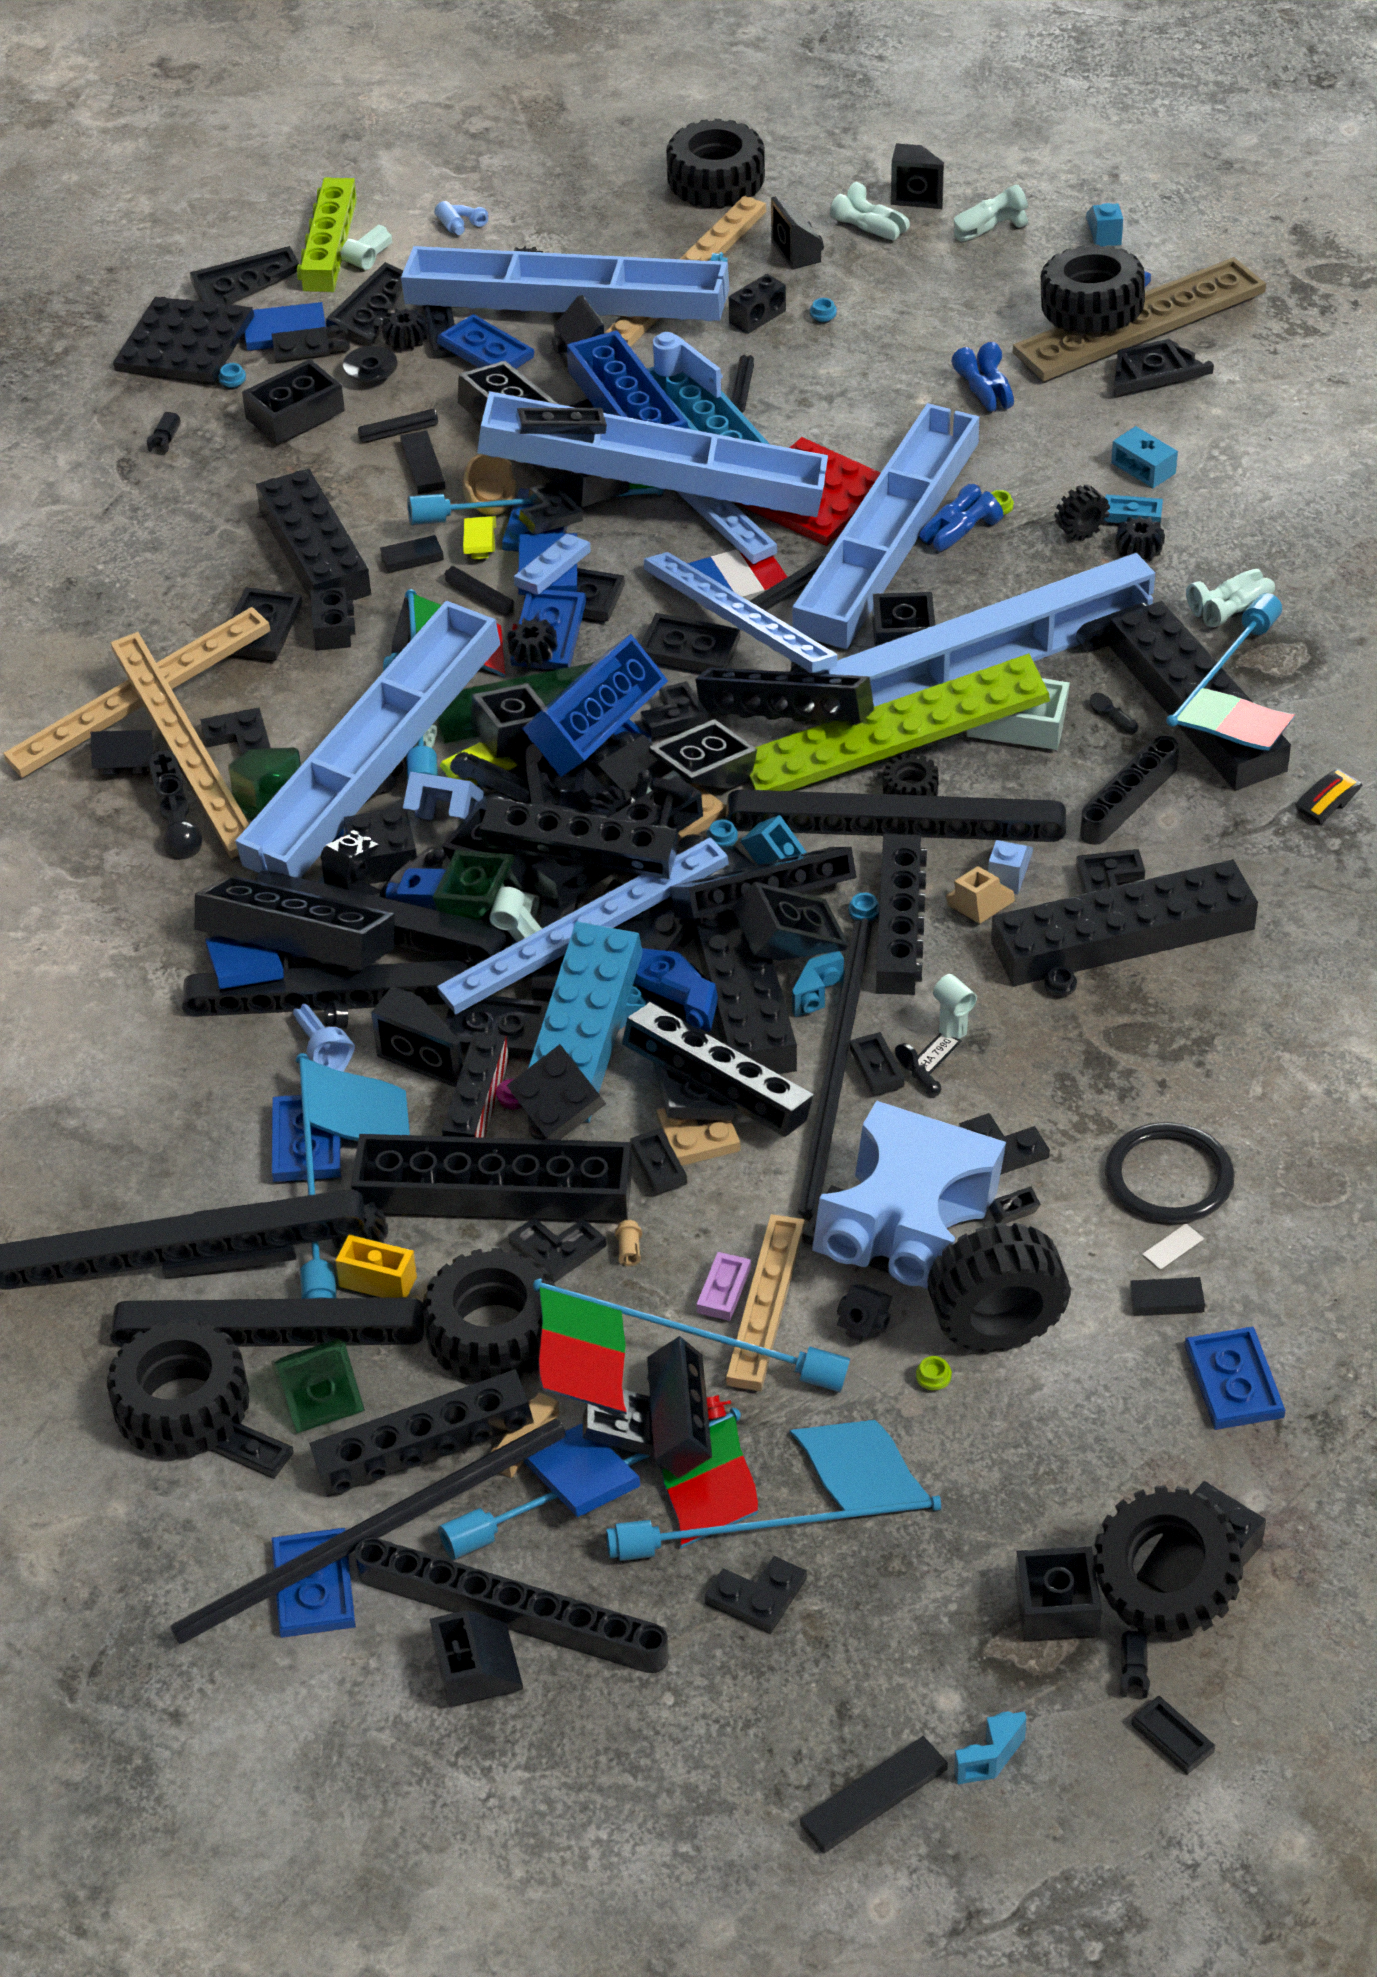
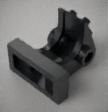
(346, 863)

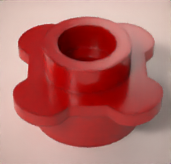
(715, 1407)

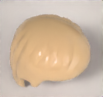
(489, 480)

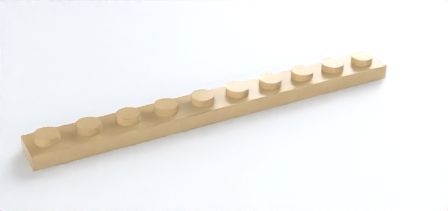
(716, 240)
(123, 698)
(181, 740)

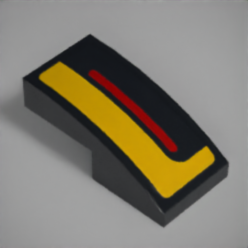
(1327, 794)

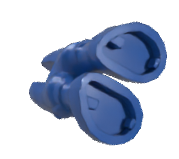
(991, 385)
(960, 517)

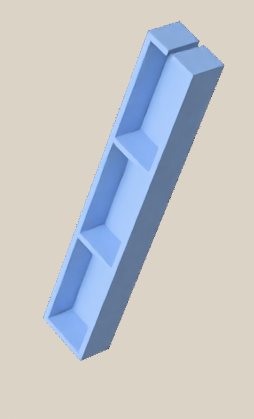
(555, 280)
(662, 458)
(885, 526)
(1031, 623)
(369, 742)

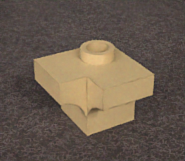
(979, 895)

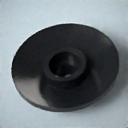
(370, 363)

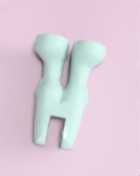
(986, 214)
(869, 217)
(1228, 598)

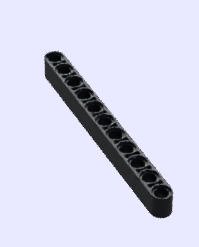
(901, 815)
(181, 1239)

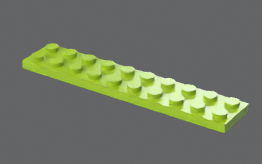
(900, 725)

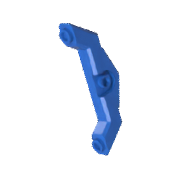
(676, 979)

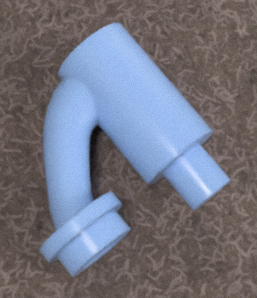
(451, 219)

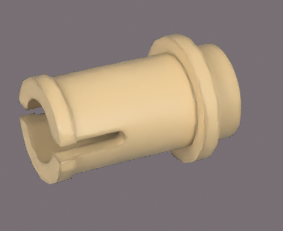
(628, 1236)

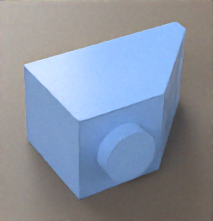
(1010, 863)

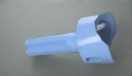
(326, 1045)

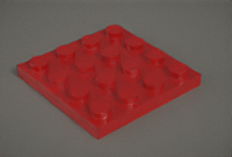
(843, 492)

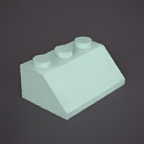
(1032, 727)

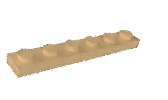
(766, 1301)

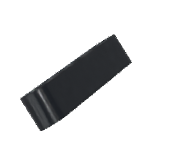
(1129, 789)

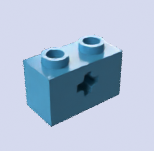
(1144, 457)

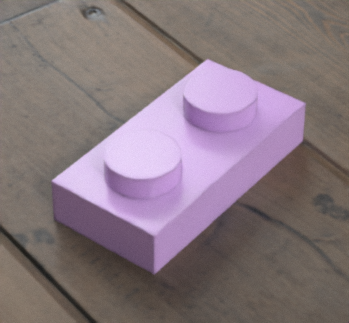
(723, 1286)

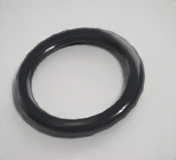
(1163, 1214)

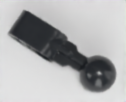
(181, 837)

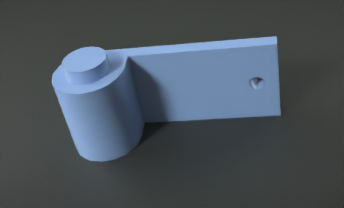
(676, 356)

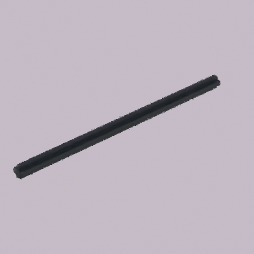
(834, 1069)
(371, 1528)

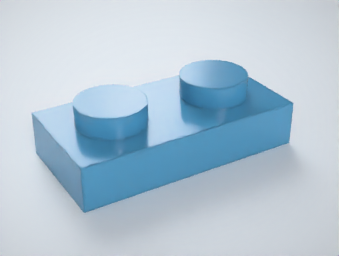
(1128, 506)

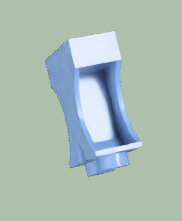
(913, 1187)

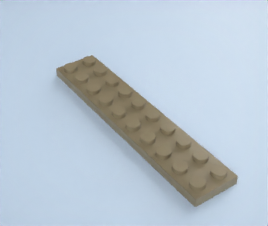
(1164, 310)

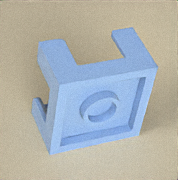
(426, 789)

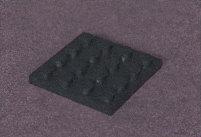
(184, 339)

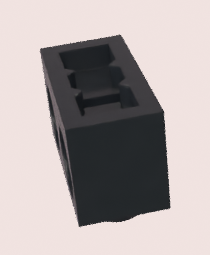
(757, 303)
(331, 618)

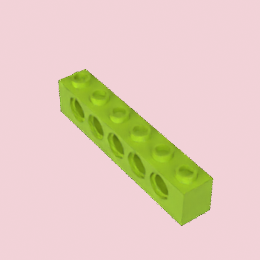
(327, 234)

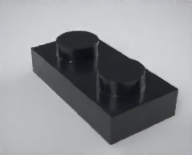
(876, 1063)
(658, 1161)

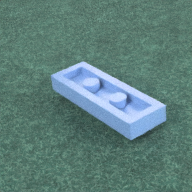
(552, 564)

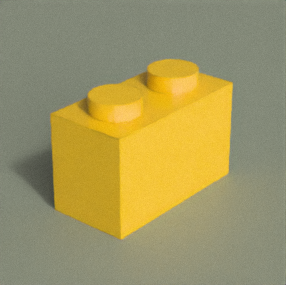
(375, 1268)

